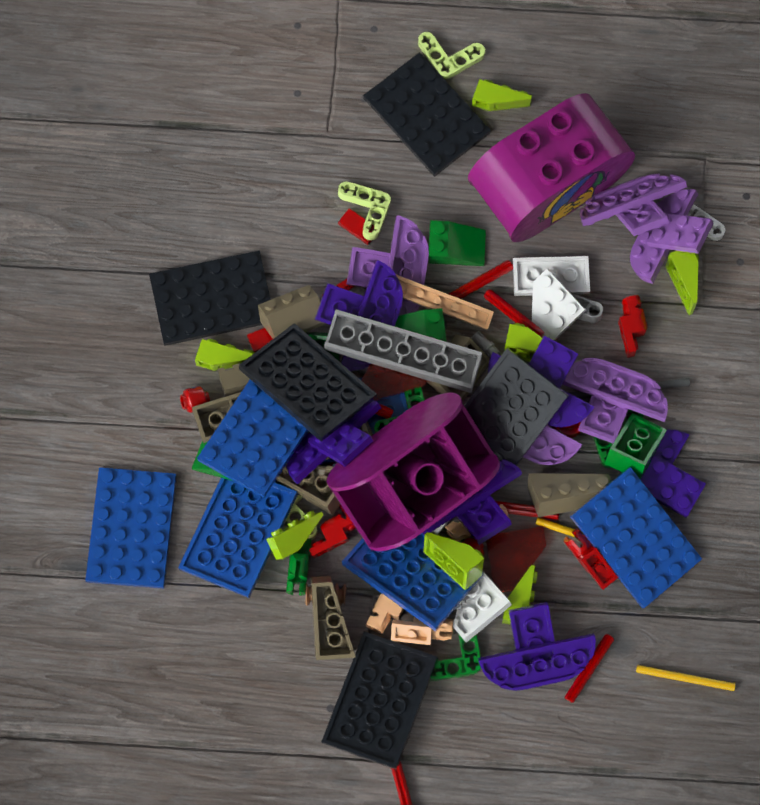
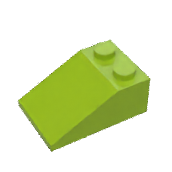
(684, 275)
(522, 341)
(455, 558)

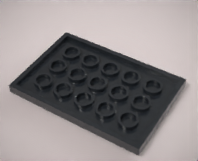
(427, 114)
(209, 297)
(307, 382)
(514, 406)
(380, 700)

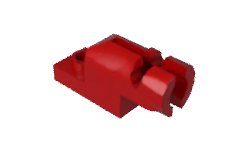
(632, 324)
(334, 533)
(591, 560)

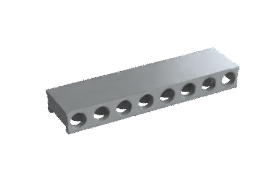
(403, 351)

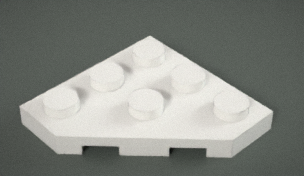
(553, 305)
(479, 608)

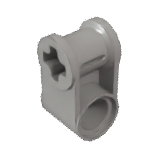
(590, 305)

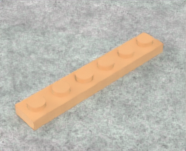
(450, 305)

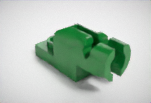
(299, 569)

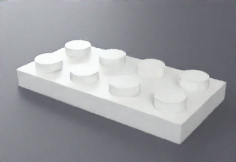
(570, 271)

